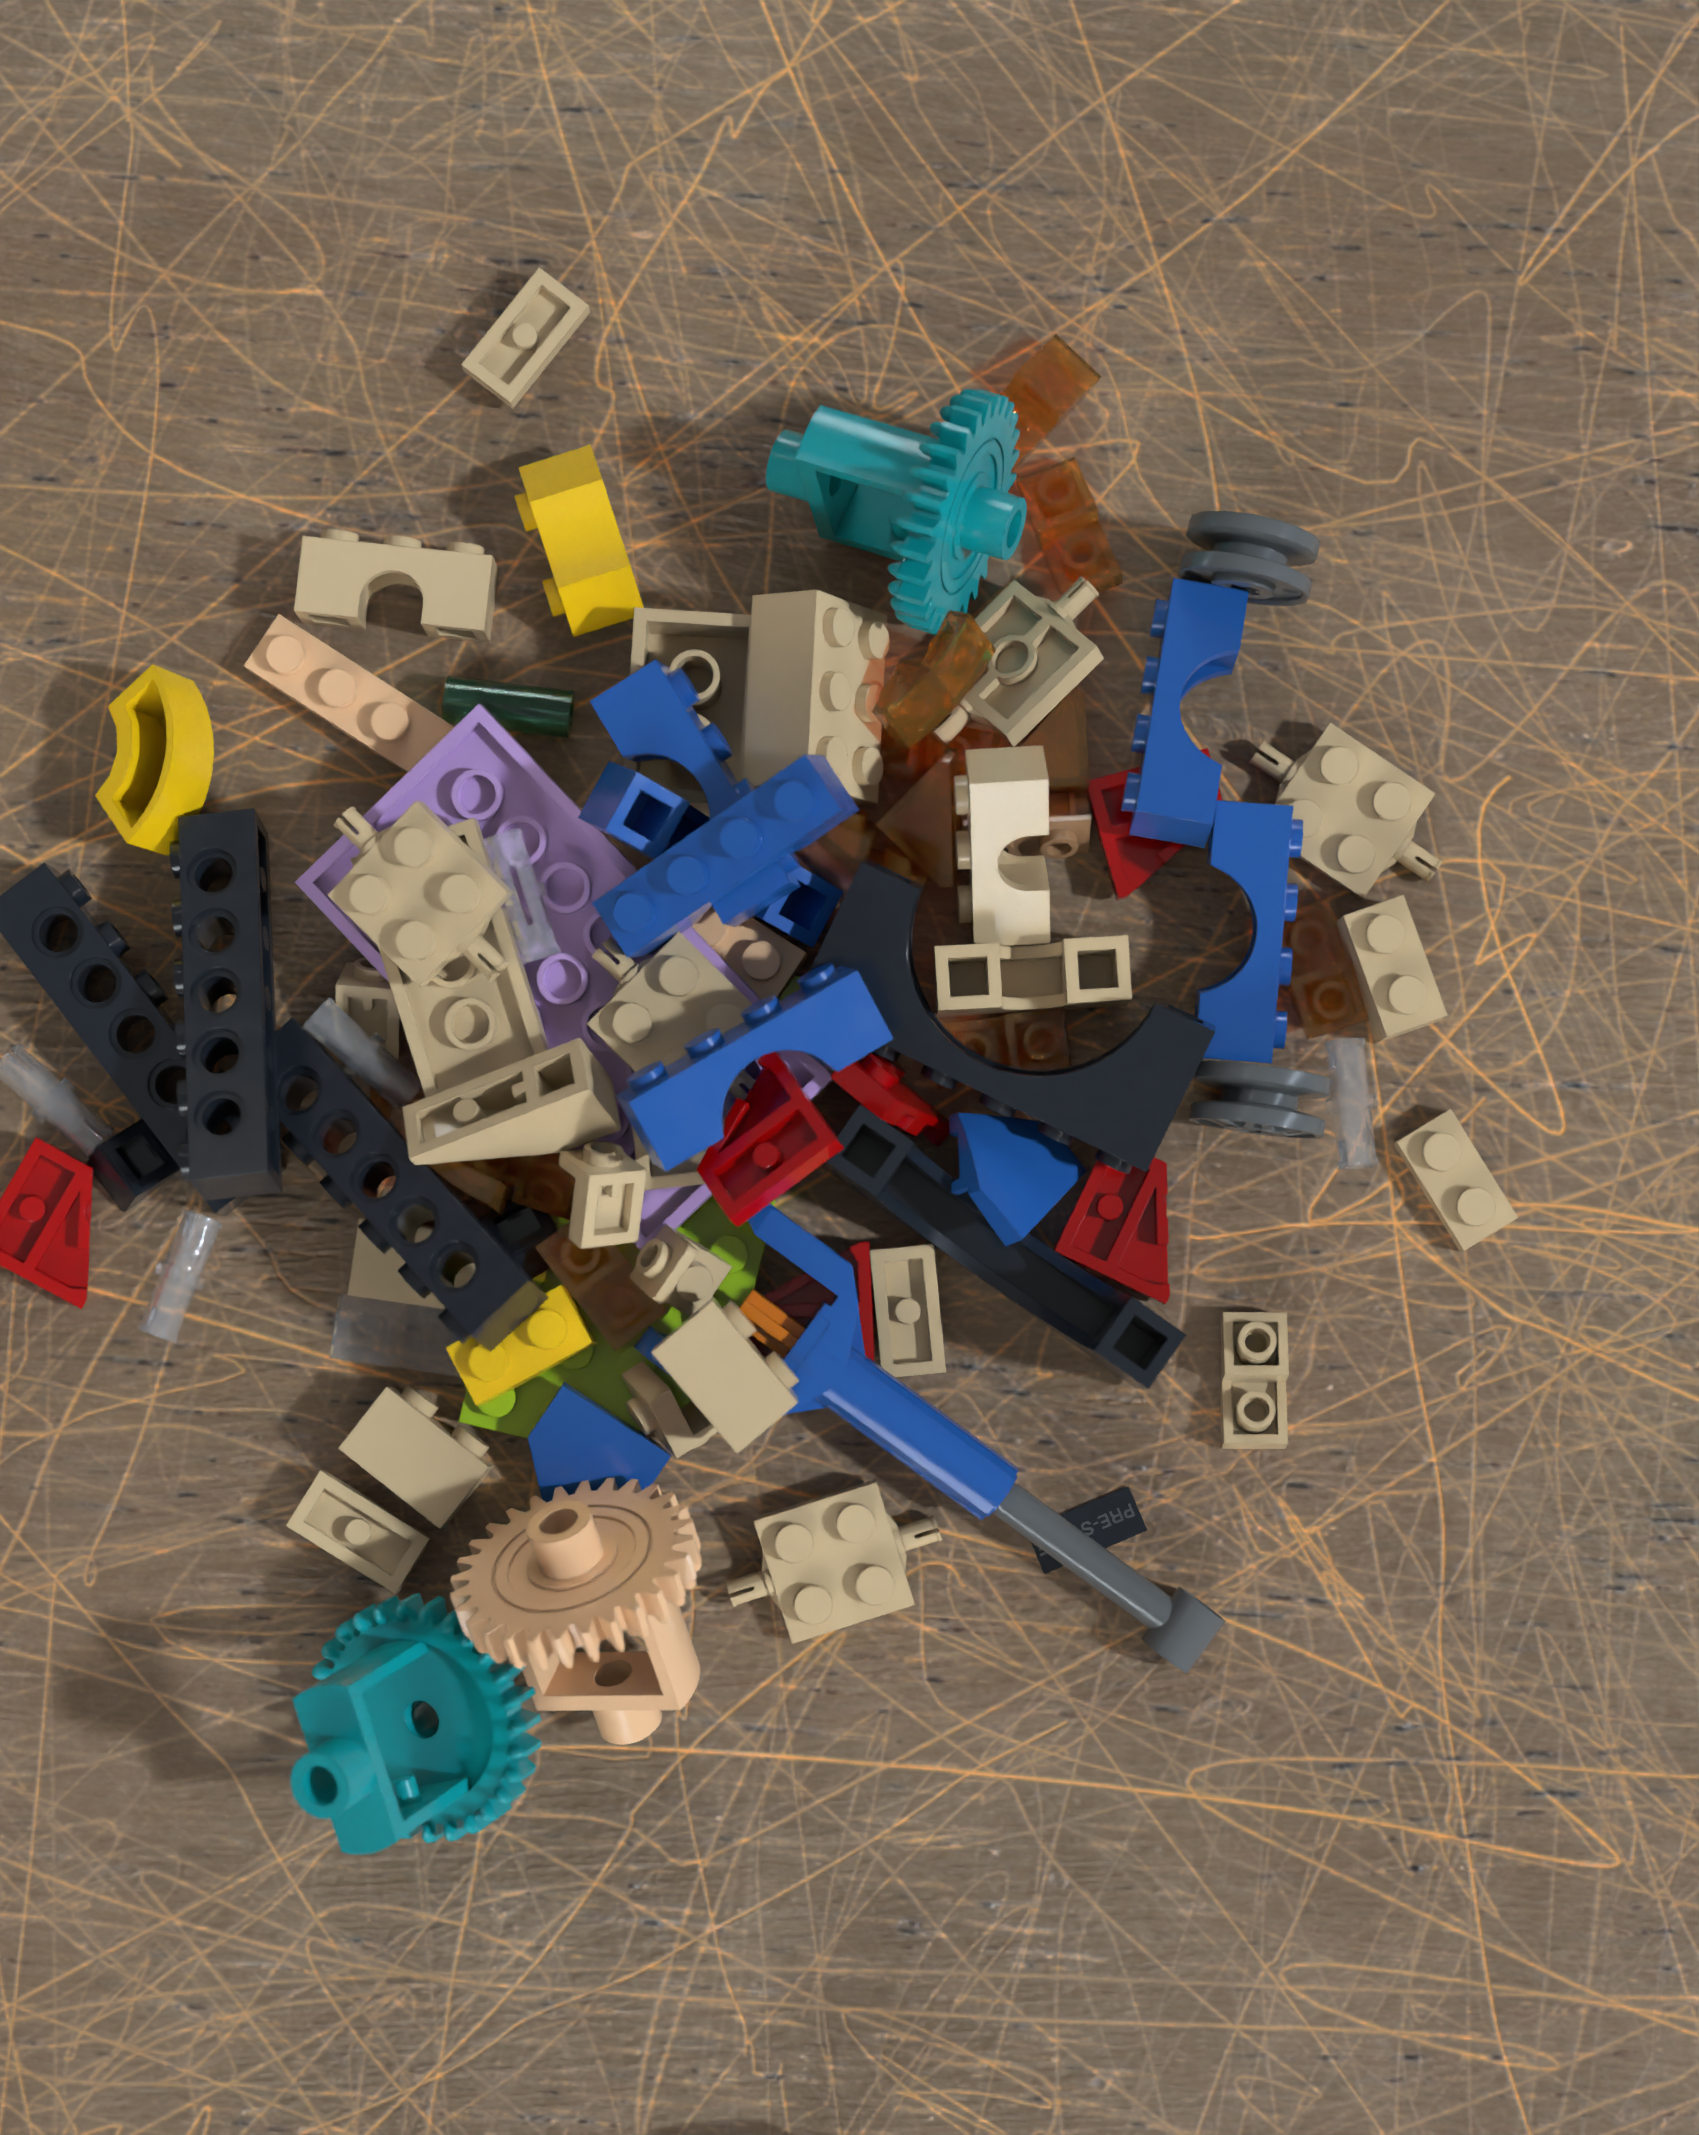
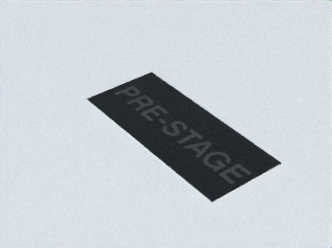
(1104, 1520)

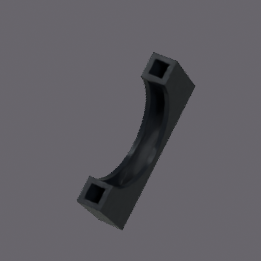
(1111, 1102)
(1045, 1284)

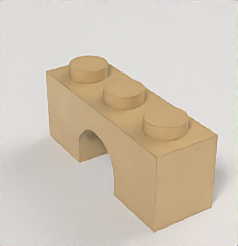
(343, 576)
(1003, 801)
(1032, 978)

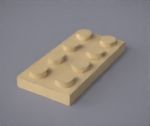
(462, 1021)

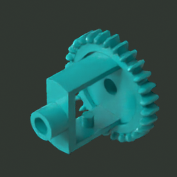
(912, 496)
(410, 1730)

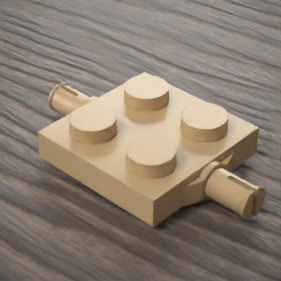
(1034, 662)
(1353, 809)
(420, 894)
(666, 1005)
(833, 1561)

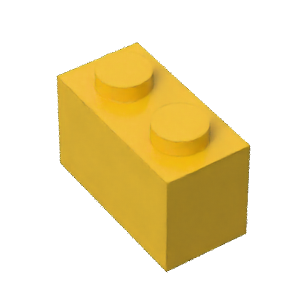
(538, 1344)

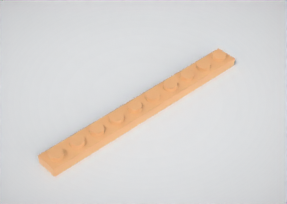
(407, 731)

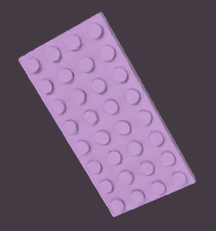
(492, 778)

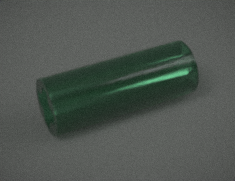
(511, 704)

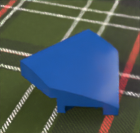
(1011, 1171)
(587, 1442)

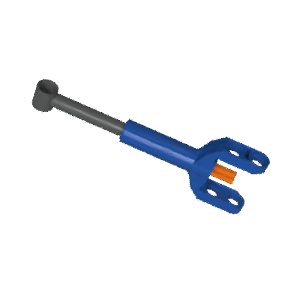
(839, 1376)

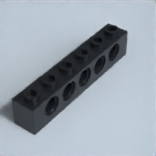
(26, 922)
(250, 1155)
(499, 1290)

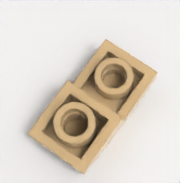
(1254, 1380)

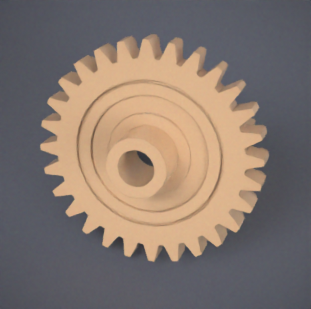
(583, 1576)

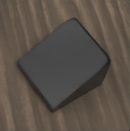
(132, 1165)
(519, 1232)

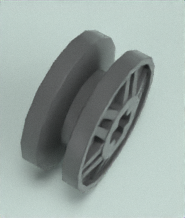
(1251, 556)
(1260, 1099)

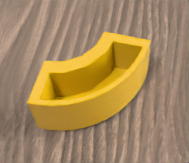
(580, 540)
(160, 759)

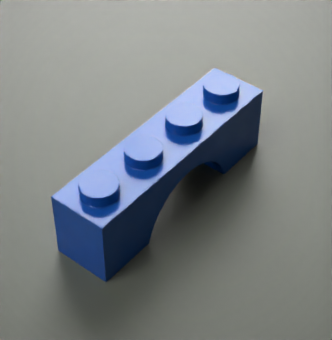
(655, 720)
(1176, 781)
(656, 819)
(1254, 850)
(723, 853)
(681, 1105)

